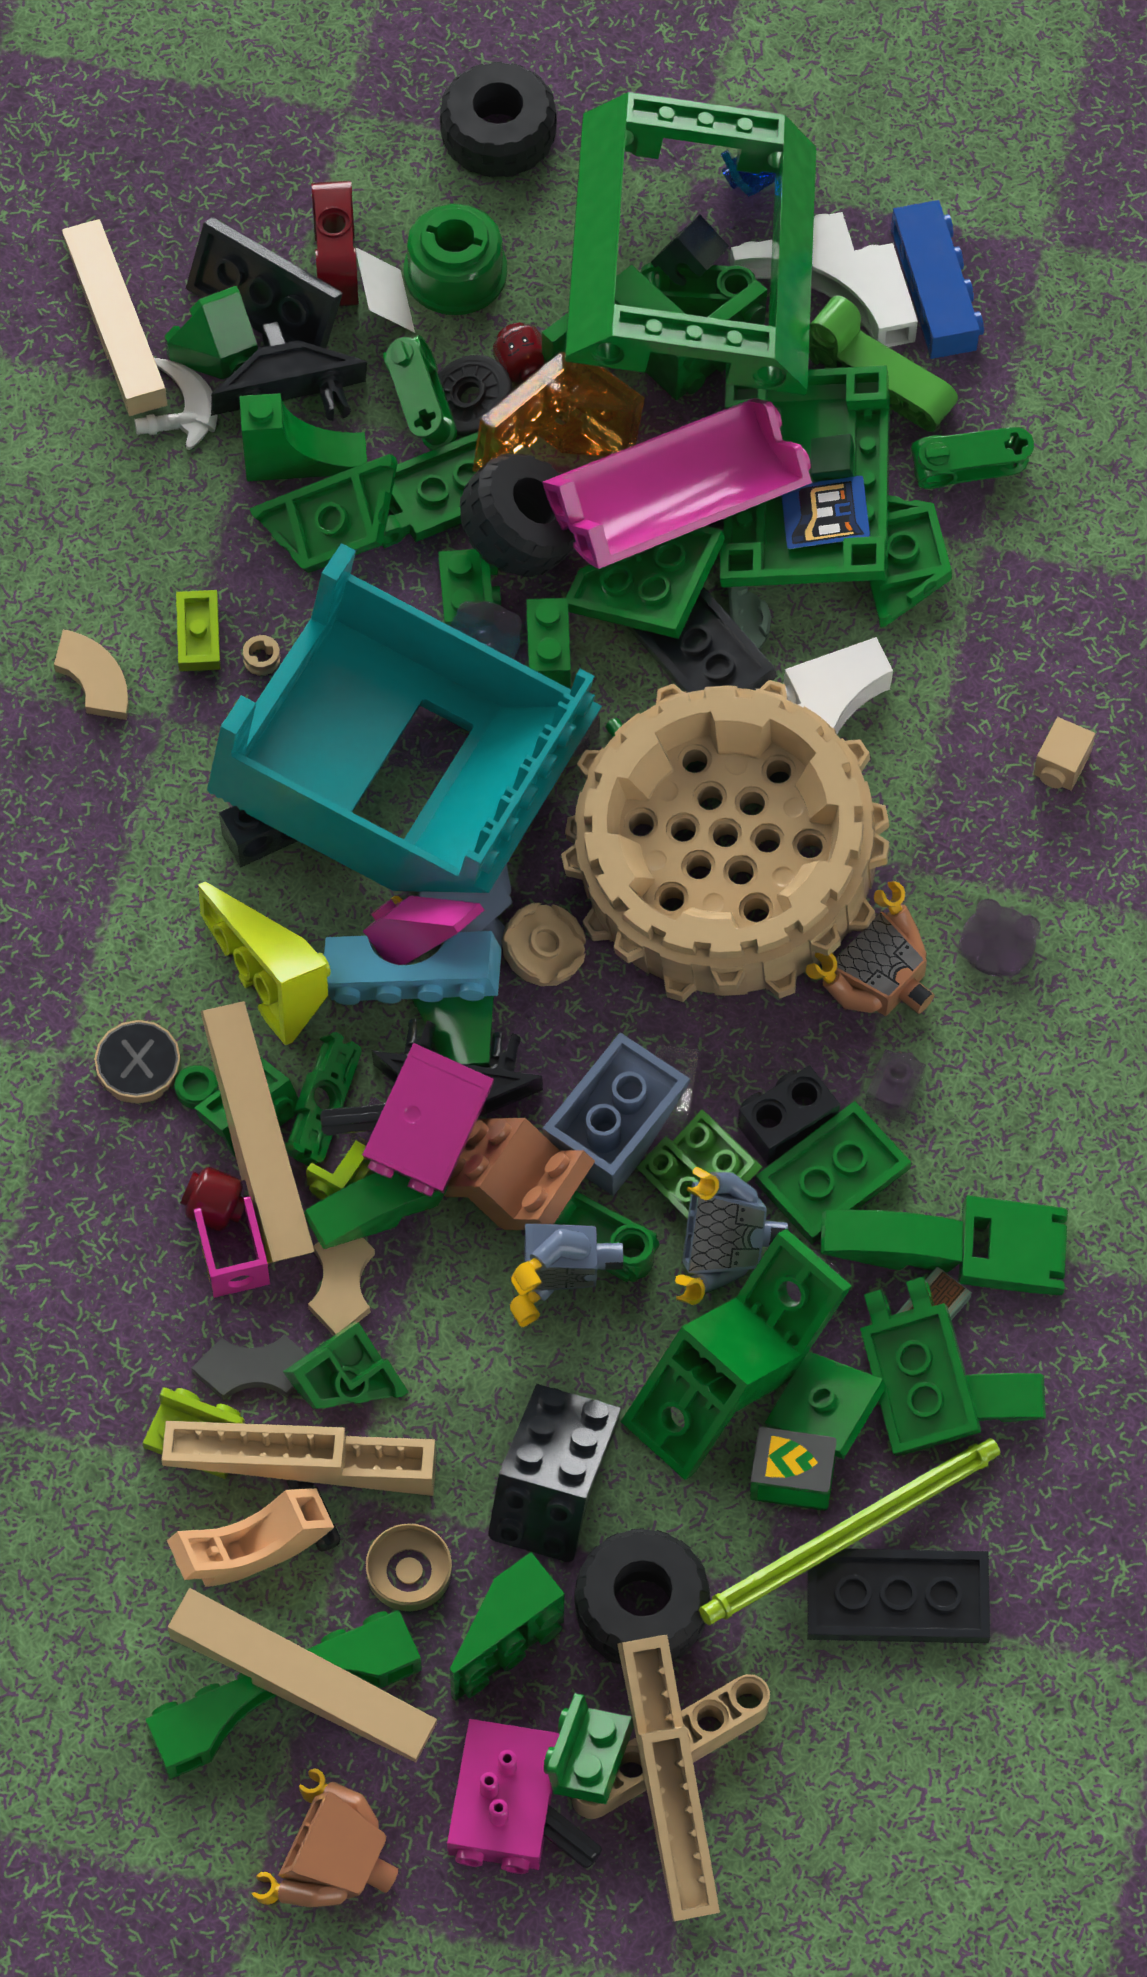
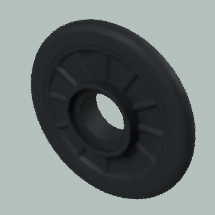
(477, 372)

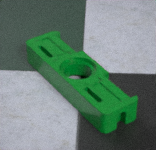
(334, 1074)

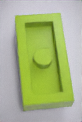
(198, 630)

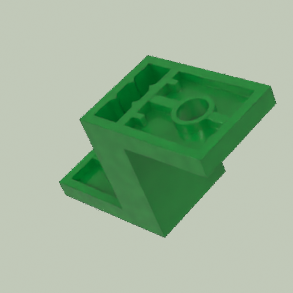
(671, 372)
(735, 1354)

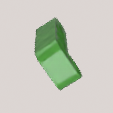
(913, 391)

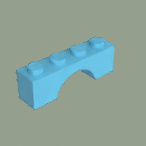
(461, 968)

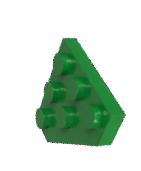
(649, 588)

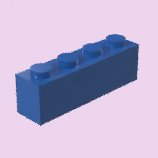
(936, 279)

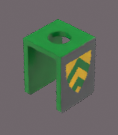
(793, 1468)

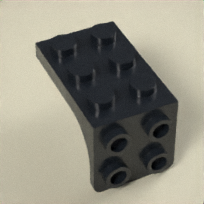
(551, 1472)

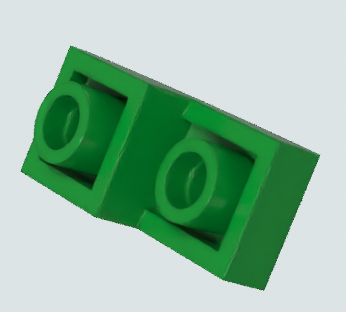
(1008, 1396)

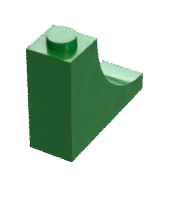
(288, 448)

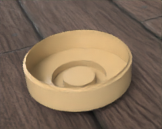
(408, 1570)

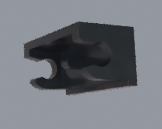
(695, 245)

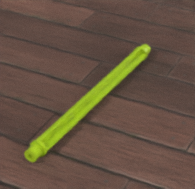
(849, 1531)

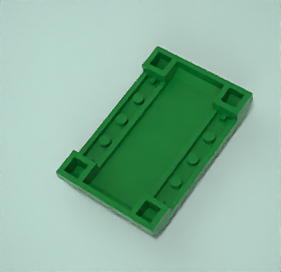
(835, 404)

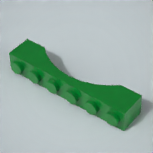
(193, 1731)

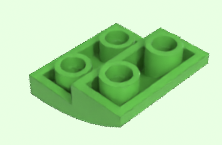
(699, 1145)

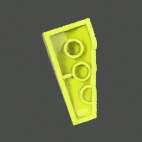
(270, 957)

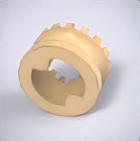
(251, 662)

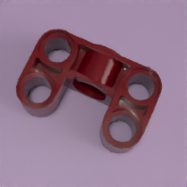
(335, 237)

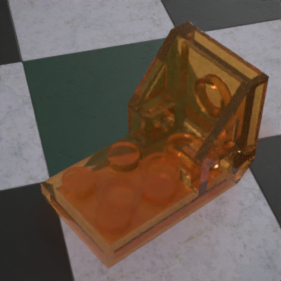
(595, 405)

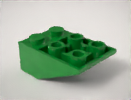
(515, 1614)

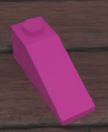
(417, 926)

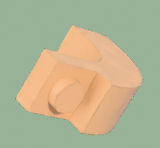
(253, 1544)

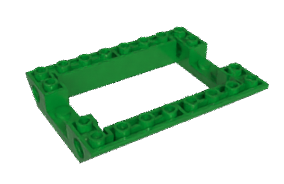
(623, 335)

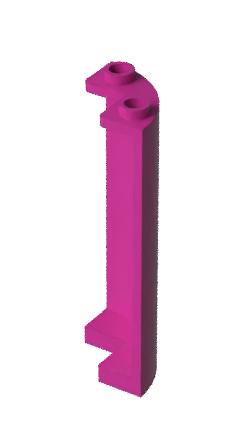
(677, 482)

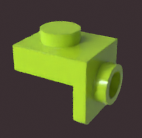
(350, 1170)

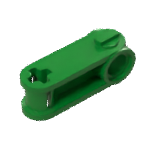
(701, 294)
(420, 391)
(970, 456)
(613, 1229)

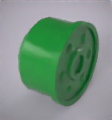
(455, 260)

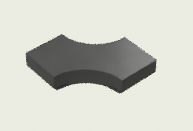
(235, 1368)

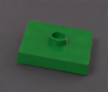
(827, 1401)

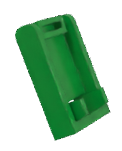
(1022, 1247)

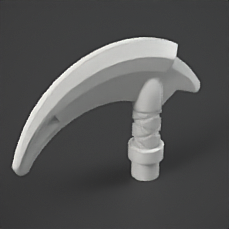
(195, 418)

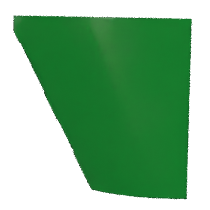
(461, 1028)
(345, 1372)

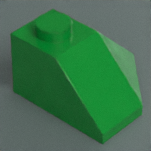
(215, 337)

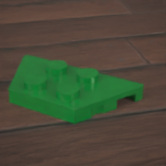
(333, 511)
(915, 559)

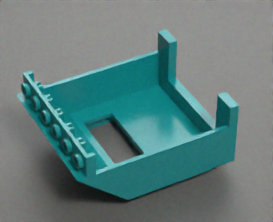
(344, 703)

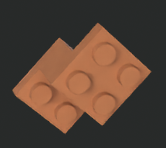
(517, 1173)

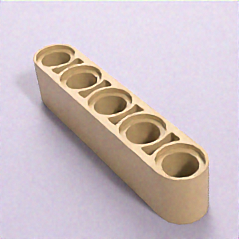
(718, 1704)

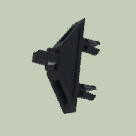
(293, 371)
(507, 1085)

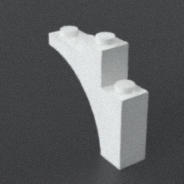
(864, 276)
(839, 682)

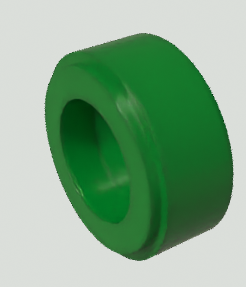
(195, 1085)

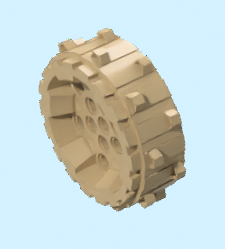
(742, 742)

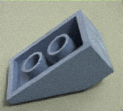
(617, 1111)

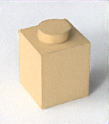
(1064, 754)

